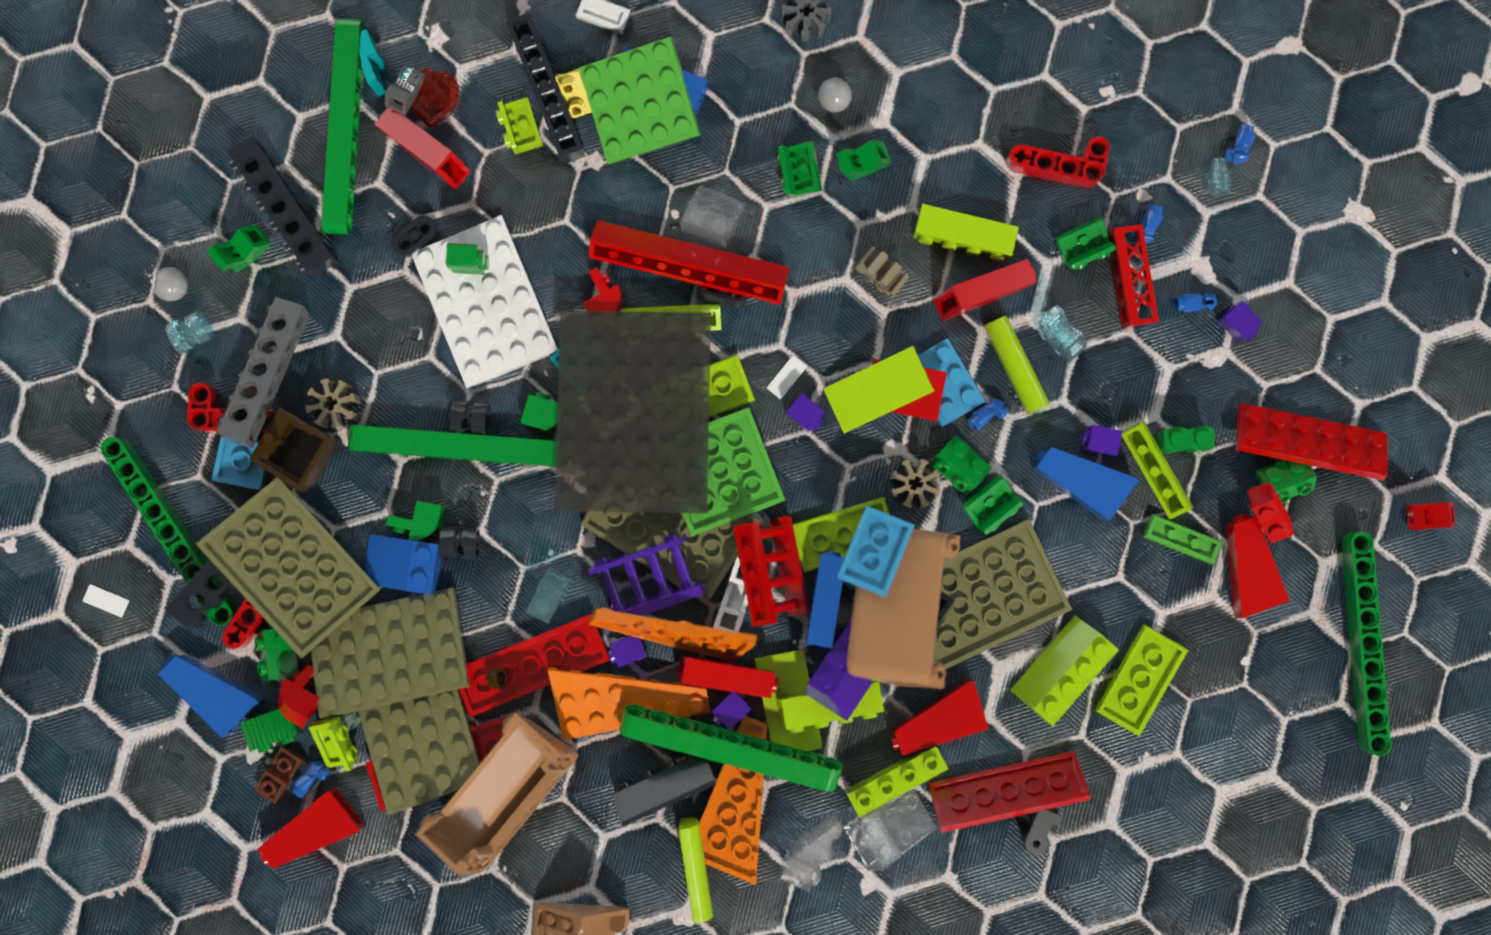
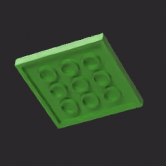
(640, 100)
(738, 474)

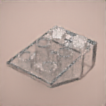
(890, 830)
(806, 855)

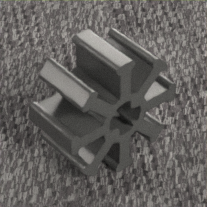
(816, 15)

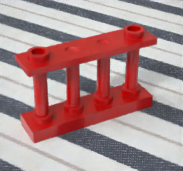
(755, 571)

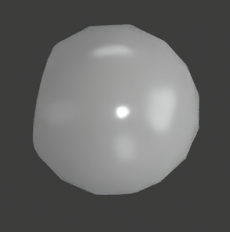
(834, 95)
(170, 284)

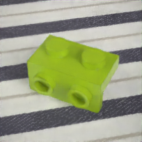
(520, 125)
(334, 742)

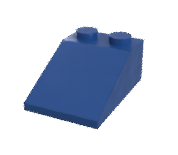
(403, 564)

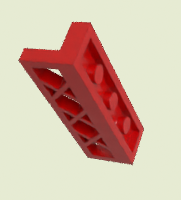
(1123, 279)

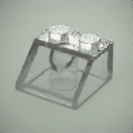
(712, 216)

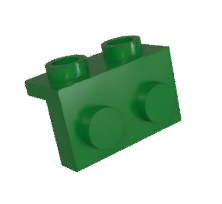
(799, 169)
(1084, 244)
(960, 465)
(1288, 478)
(992, 505)
(276, 656)

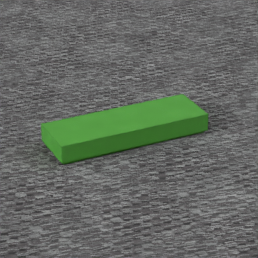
(1182, 539)

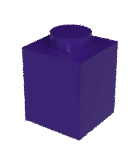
(1240, 322)
(806, 414)
(1101, 440)
(627, 650)
(730, 710)

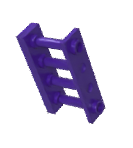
(666, 596)

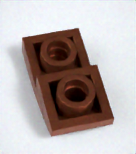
(280, 773)

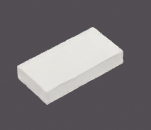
(604, 14)

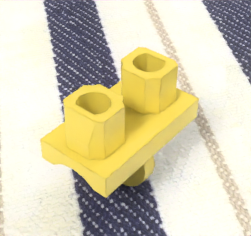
(573, 93)

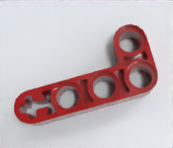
(1055, 160)
(211, 409)
(237, 625)

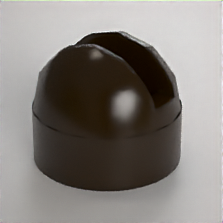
(501, 680)

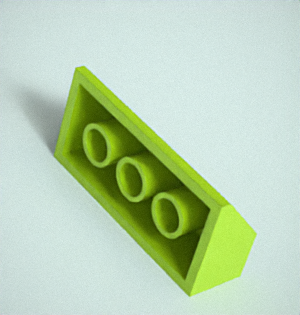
(1063, 670)

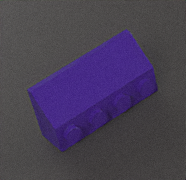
(834, 684)

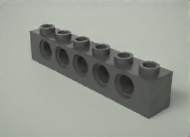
(267, 384)

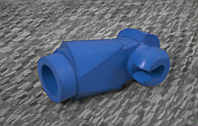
(1243, 142)
(1150, 222)
(1194, 302)
(984, 414)
(304, 784)

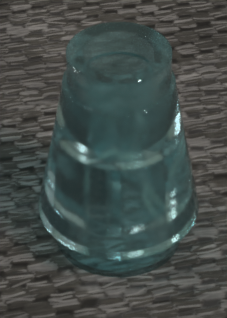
(1219, 178)

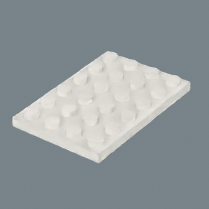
(486, 318)

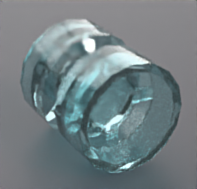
(188, 332)

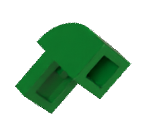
(863, 160)
(241, 250)
(425, 522)

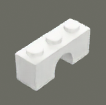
(733, 603)

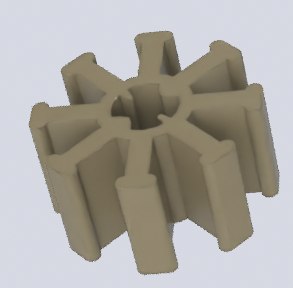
(882, 272)
(327, 399)
(911, 476)

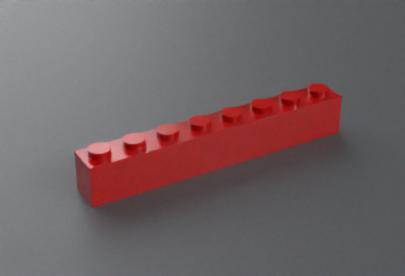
(688, 262)

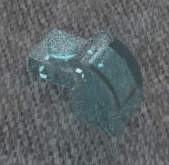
(1061, 335)
(549, 594)

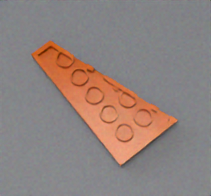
(682, 635)
(596, 702)
(734, 815)

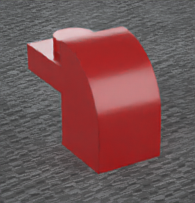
(608, 298)
(1430, 516)
(295, 701)

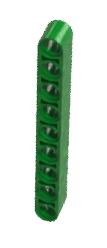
(343, 128)
(452, 445)
(167, 517)
(1374, 652)
(730, 747)

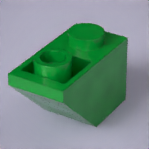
(540, 412)

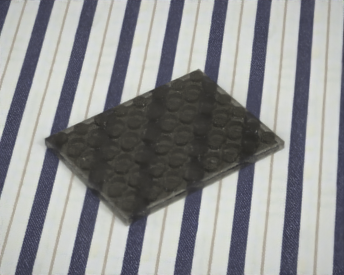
(633, 412)

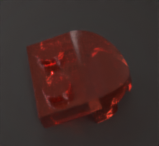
(436, 97)

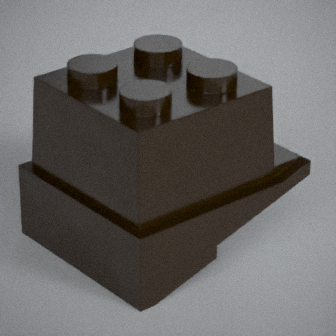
(294, 451)

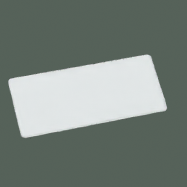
(786, 377)
(105, 600)

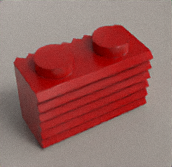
(1270, 512)

